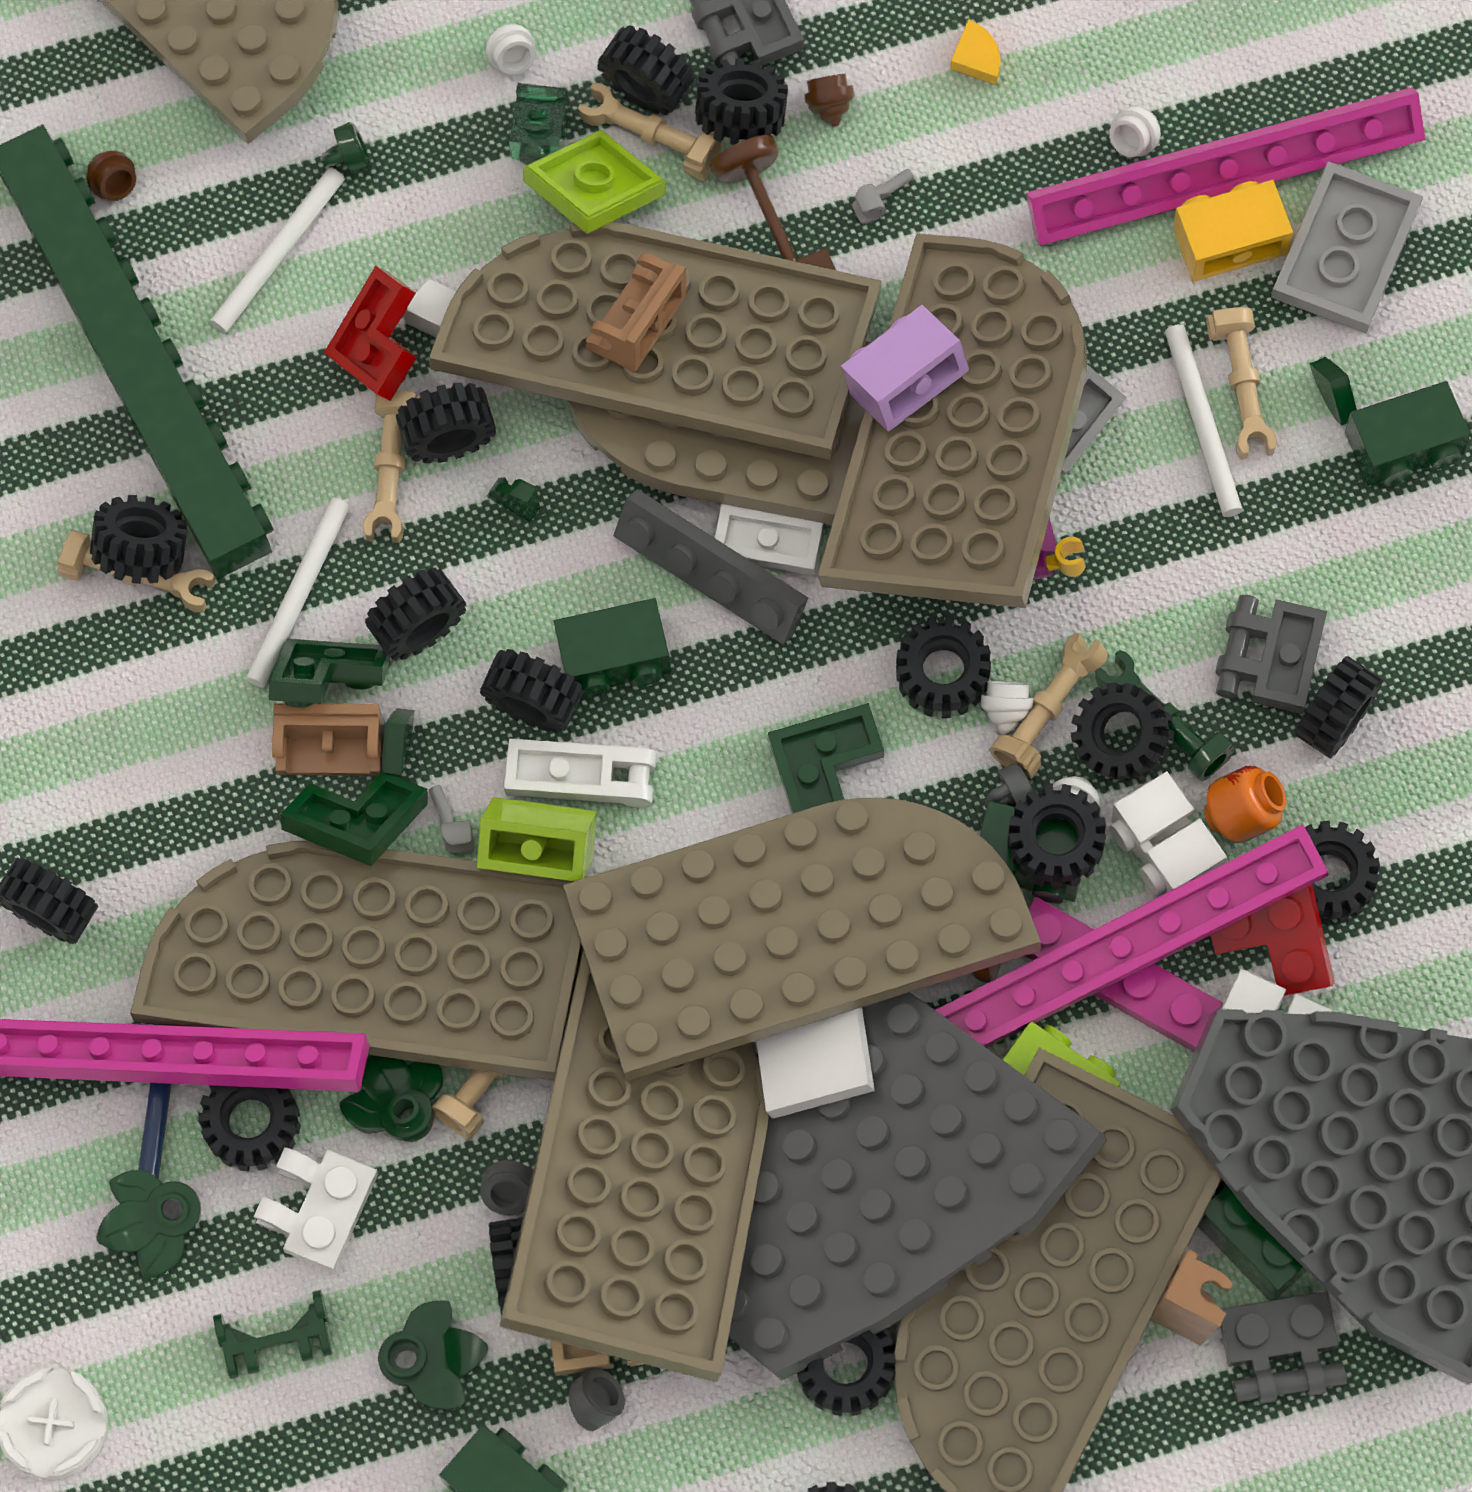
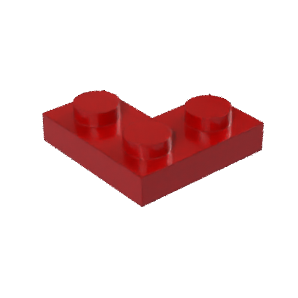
(364, 340)
(1293, 940)

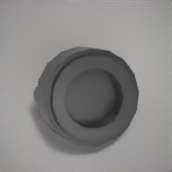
(1012, 789)
(506, 1187)
(595, 1399)

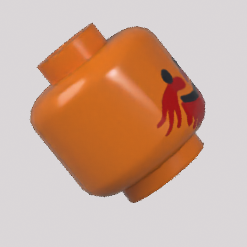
(1245, 804)

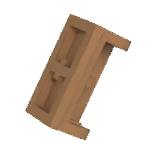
(639, 312)
(328, 739)
(1186, 1306)

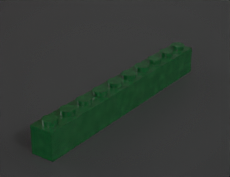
(132, 353)

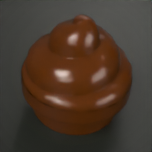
(829, 97)
(111, 175)

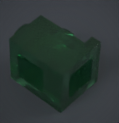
(538, 122)

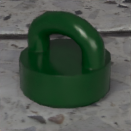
(349, 149)

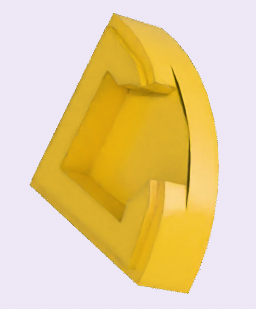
(977, 54)

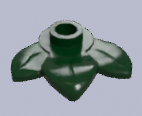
(391, 1090)
(141, 1222)
(441, 1356)

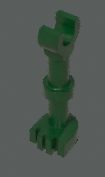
(1205, 756)

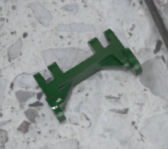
(238, 1343)

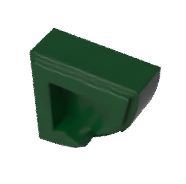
(1334, 388)
(518, 498)
(397, 740)

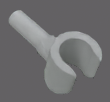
(868, 198)
(456, 835)

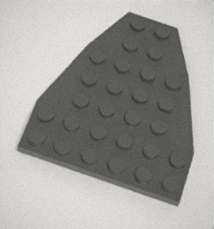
(1352, 1159)
(896, 1187)

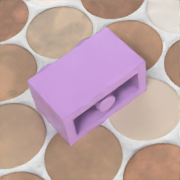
(904, 367)

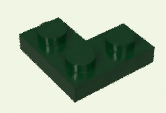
(310, 666)
(817, 748)
(358, 827)

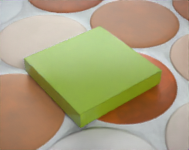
(594, 181)

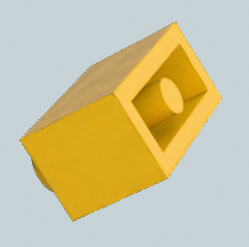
(1232, 229)

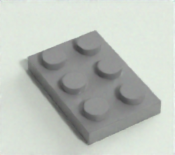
(1347, 247)

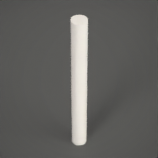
(277, 250)
(1203, 421)
(297, 592)

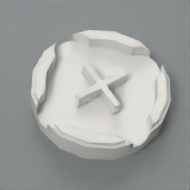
(52, 1423)

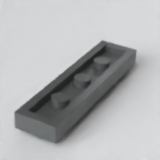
(710, 566)

